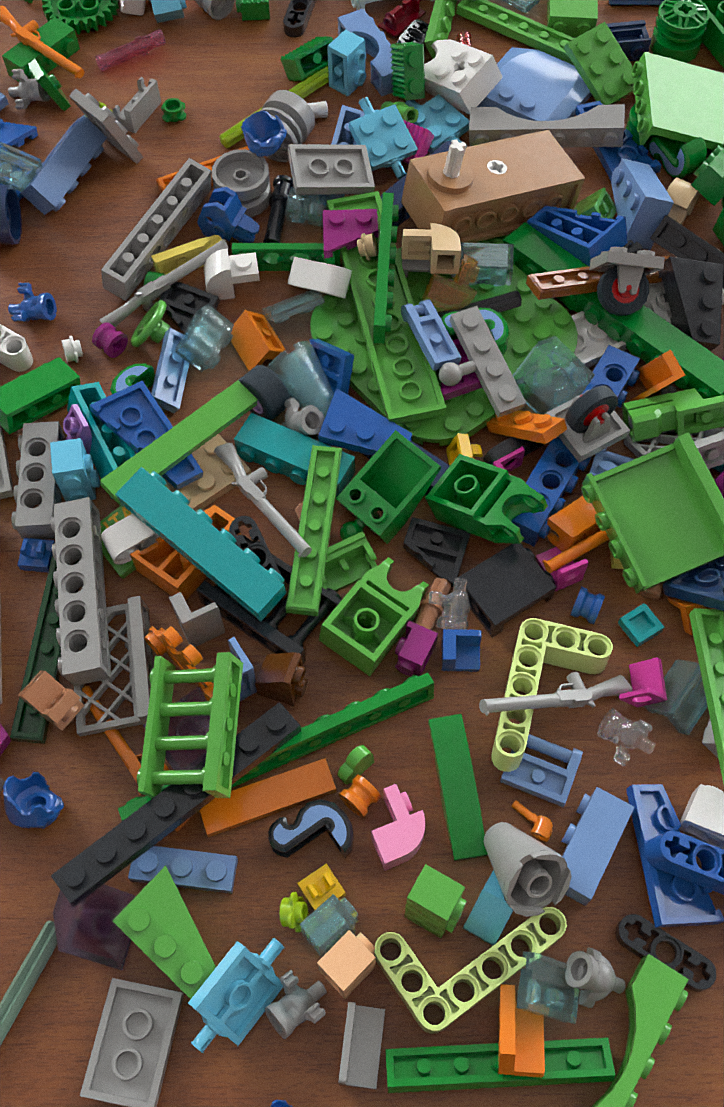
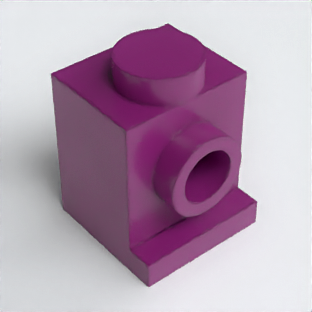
(415, 649)

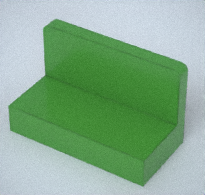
(597, 202)

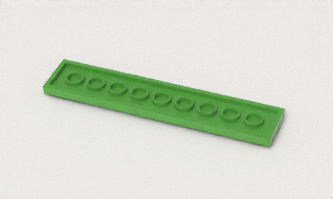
(400, 367)

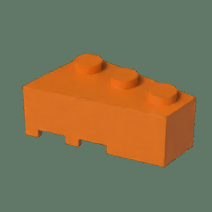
(169, 568)

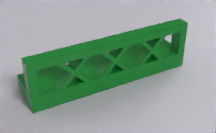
(281, 255)

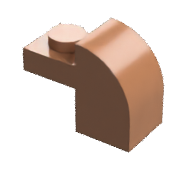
(51, 700)

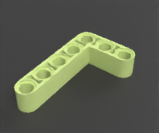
(526, 679)
(471, 974)

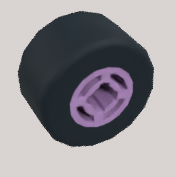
(268, 390)

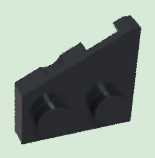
(185, 301)
(437, 547)

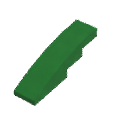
(457, 787)

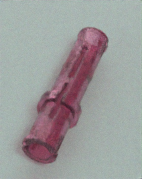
(125, 52)

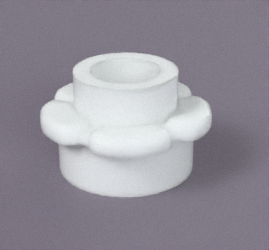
(72, 349)

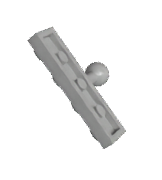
(485, 361)

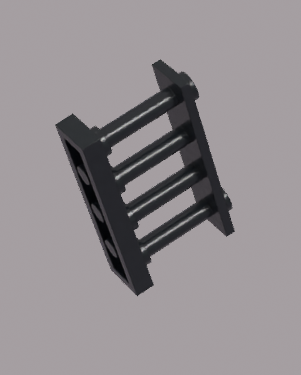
(267, 631)

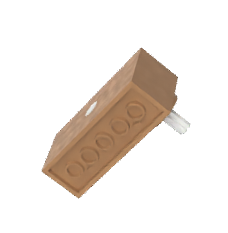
(490, 185)

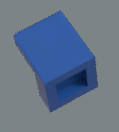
(461, 650)

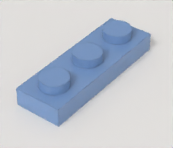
(170, 374)
(187, 868)

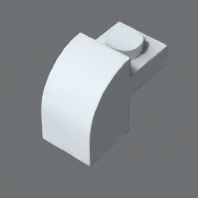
(224, 270)

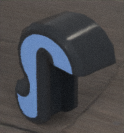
(309, 824)

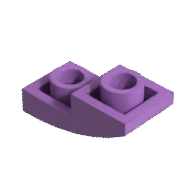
(77, 427)

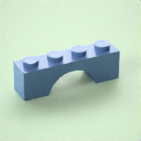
(375, 45)

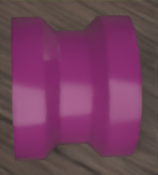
(110, 340)

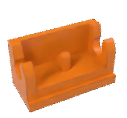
(572, 524)

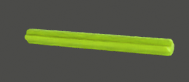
(302, 89)

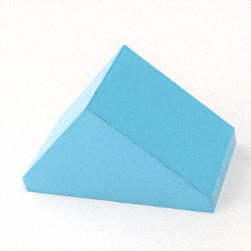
(489, 913)

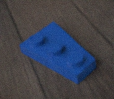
(356, 426)

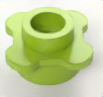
(293, 911)

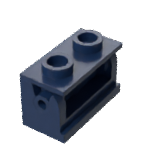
(632, 38)

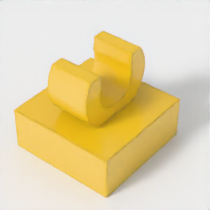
(461, 445)
(320, 886)

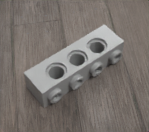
(35, 441)

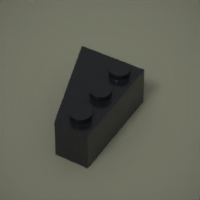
(694, 298)

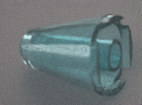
(304, 376)

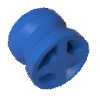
(587, 605)

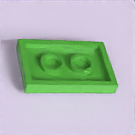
(601, 64)

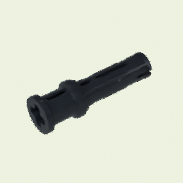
(278, 203)

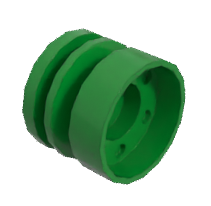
(679, 29)

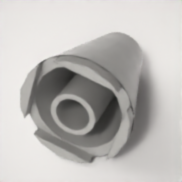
(526, 869)

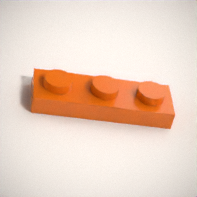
(528, 426)

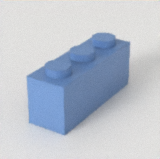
(593, 841)

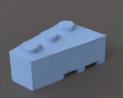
(641, 199)

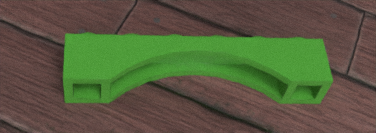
(650, 999)

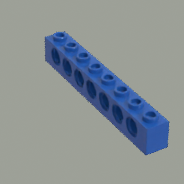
(616, 371)

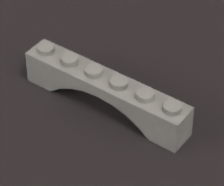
(595, 128)

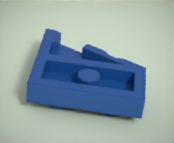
(335, 363)

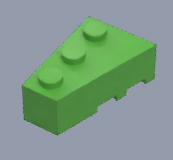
(167, 934)

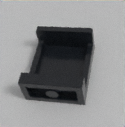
(506, 586)

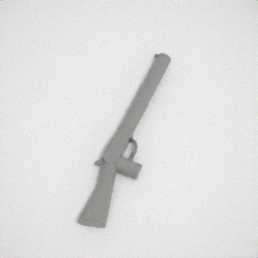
(153, 290)
(248, 487)
(577, 697)

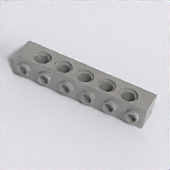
(156, 229)
(93, 661)

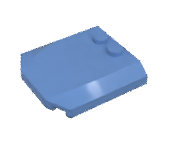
(537, 86)

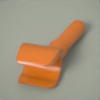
(542, 825)

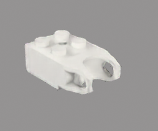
(460, 74)

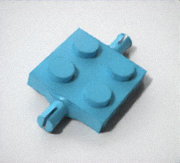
(441, 120)
(385, 137)
(236, 994)

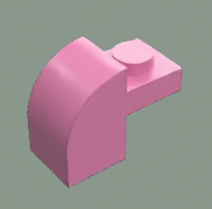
(404, 836)

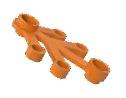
(166, 641)

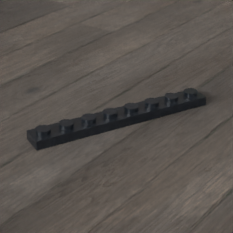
(168, 811)

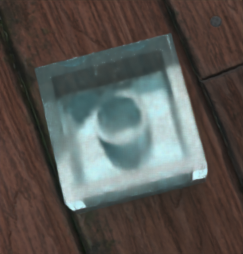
(551, 376)

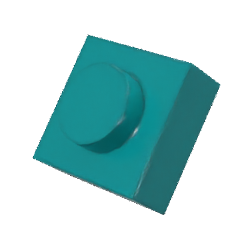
(640, 625)

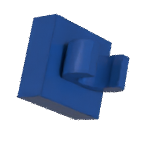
(35, 555)

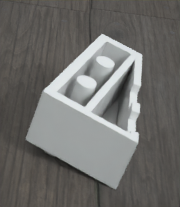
(705, 815)

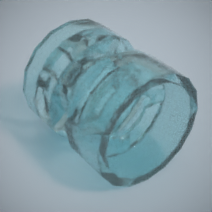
(306, 207)

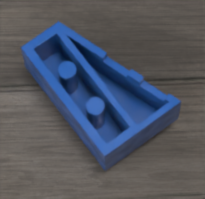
(580, 234)

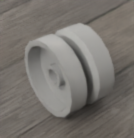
(246, 176)

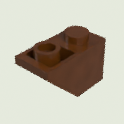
(282, 678)

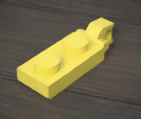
(173, 258)

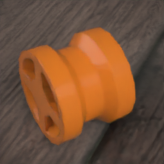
(359, 796)

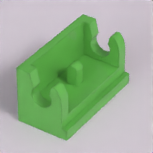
(348, 562)

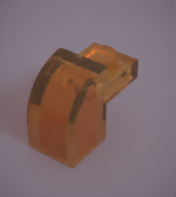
(455, 293)

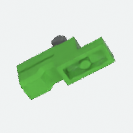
(671, 410)

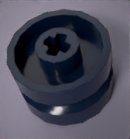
(10, 216)

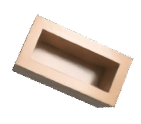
(348, 963)

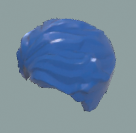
(263, 133)
(31, 802)

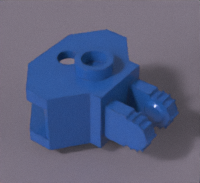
(228, 219)

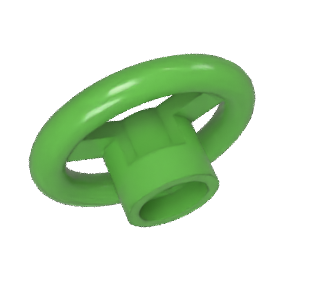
(151, 325)

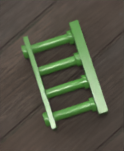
(218, 741)

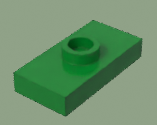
(49, 84)

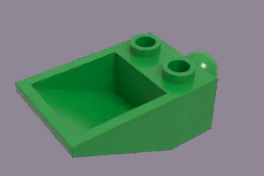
(388, 482)

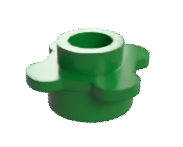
(173, 110)

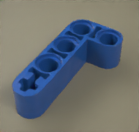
(683, 859)

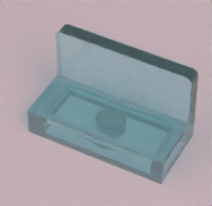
(684, 694)

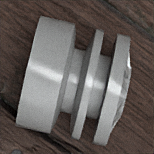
(295, 116)

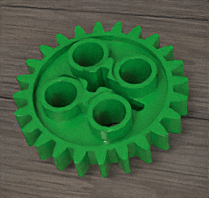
(81, 13)

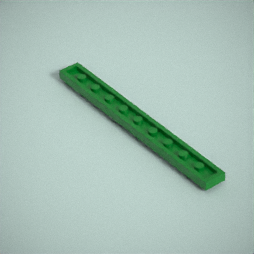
(332, 728)

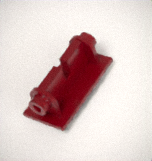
(401, 17)

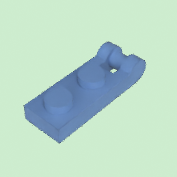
(430, 334)

